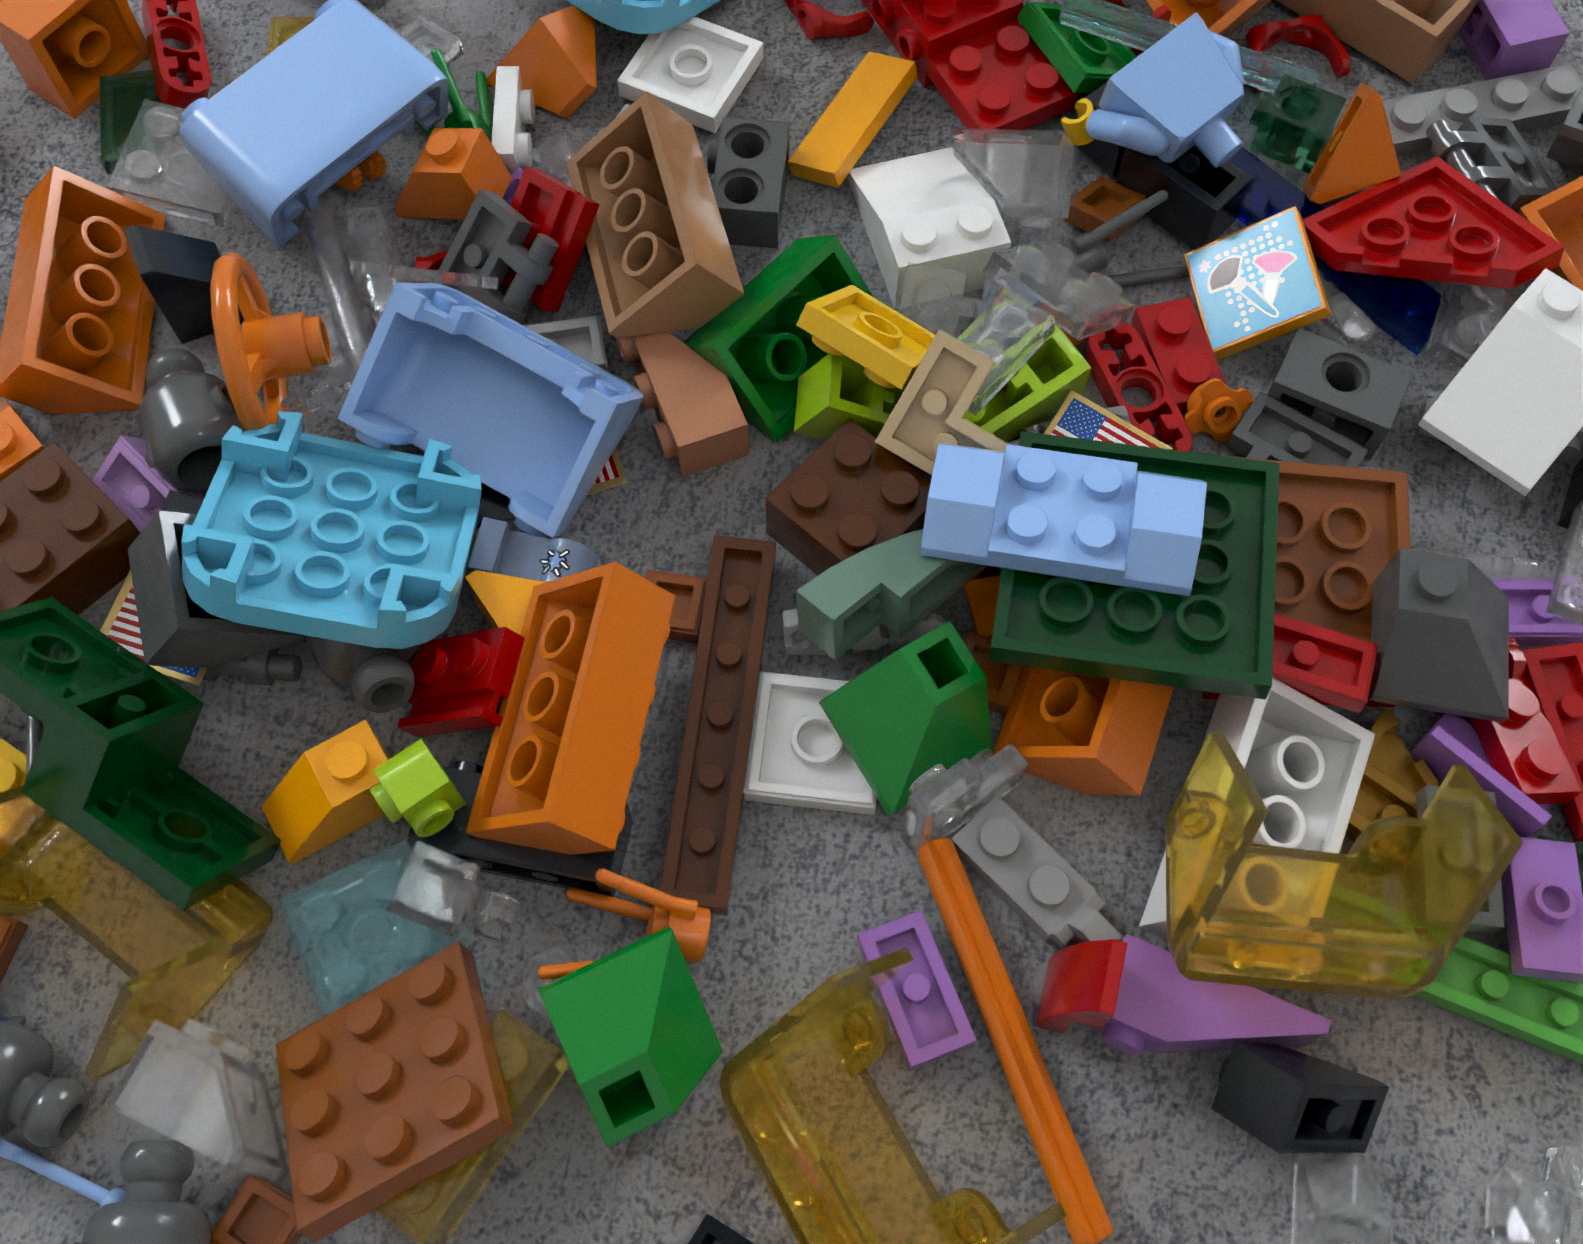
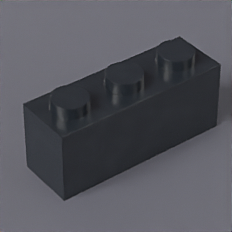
(516, 860)

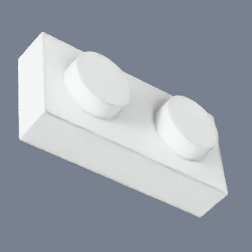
(512, 112)

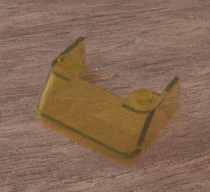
(1318, 918)
(170, 954)
(832, 1140)

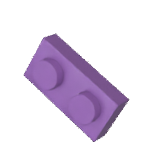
(921, 996)

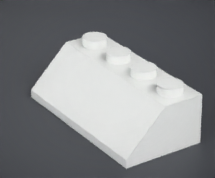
(1301, 764)

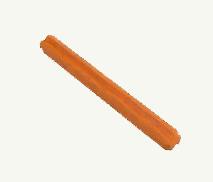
(1015, 1044)

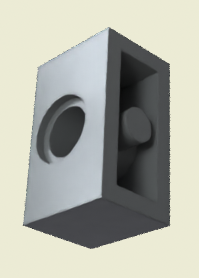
(1341, 388)

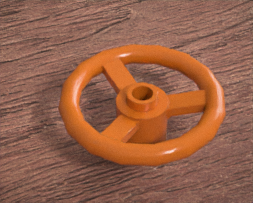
(268, 345)

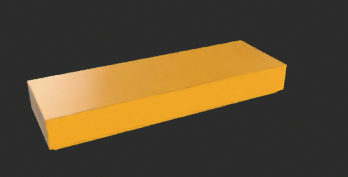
(853, 119)

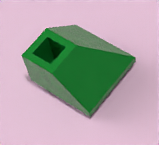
(913, 713)
(633, 1033)

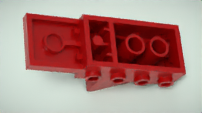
(976, 59)

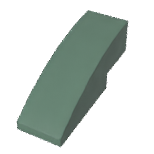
(876, 587)

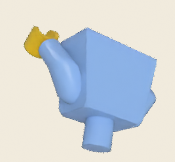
(1170, 98)

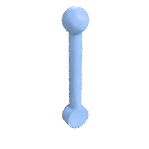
(21, 1155)

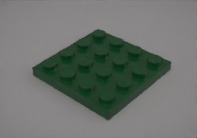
(1196, 642)

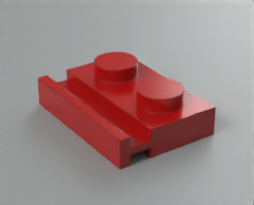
(561, 215)
(462, 682)

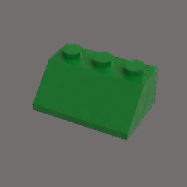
(758, 334)

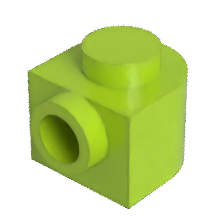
(416, 789)

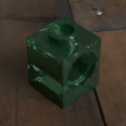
(1295, 122)

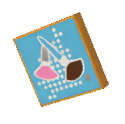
(1257, 284)

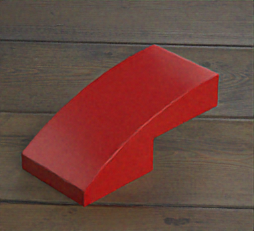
(1082, 985)

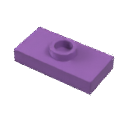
(1544, 911)

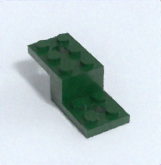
(116, 755)

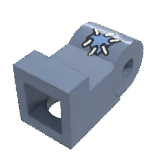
(526, 555)

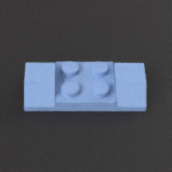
(1064, 516)

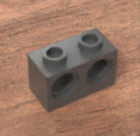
(750, 178)

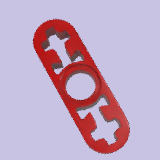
(167, 60)
(1141, 372)

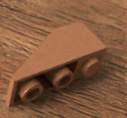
(691, 399)

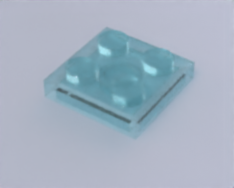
(349, 935)

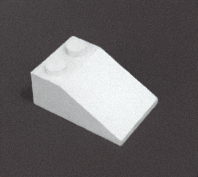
(927, 214)
(1520, 389)

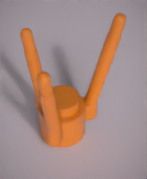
(683, 915)

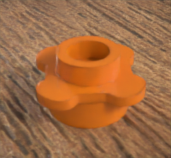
(1208, 400)

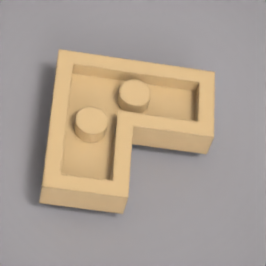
(936, 403)

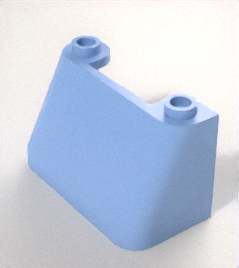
(312, 114)
(496, 392)

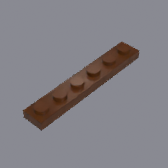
(719, 724)

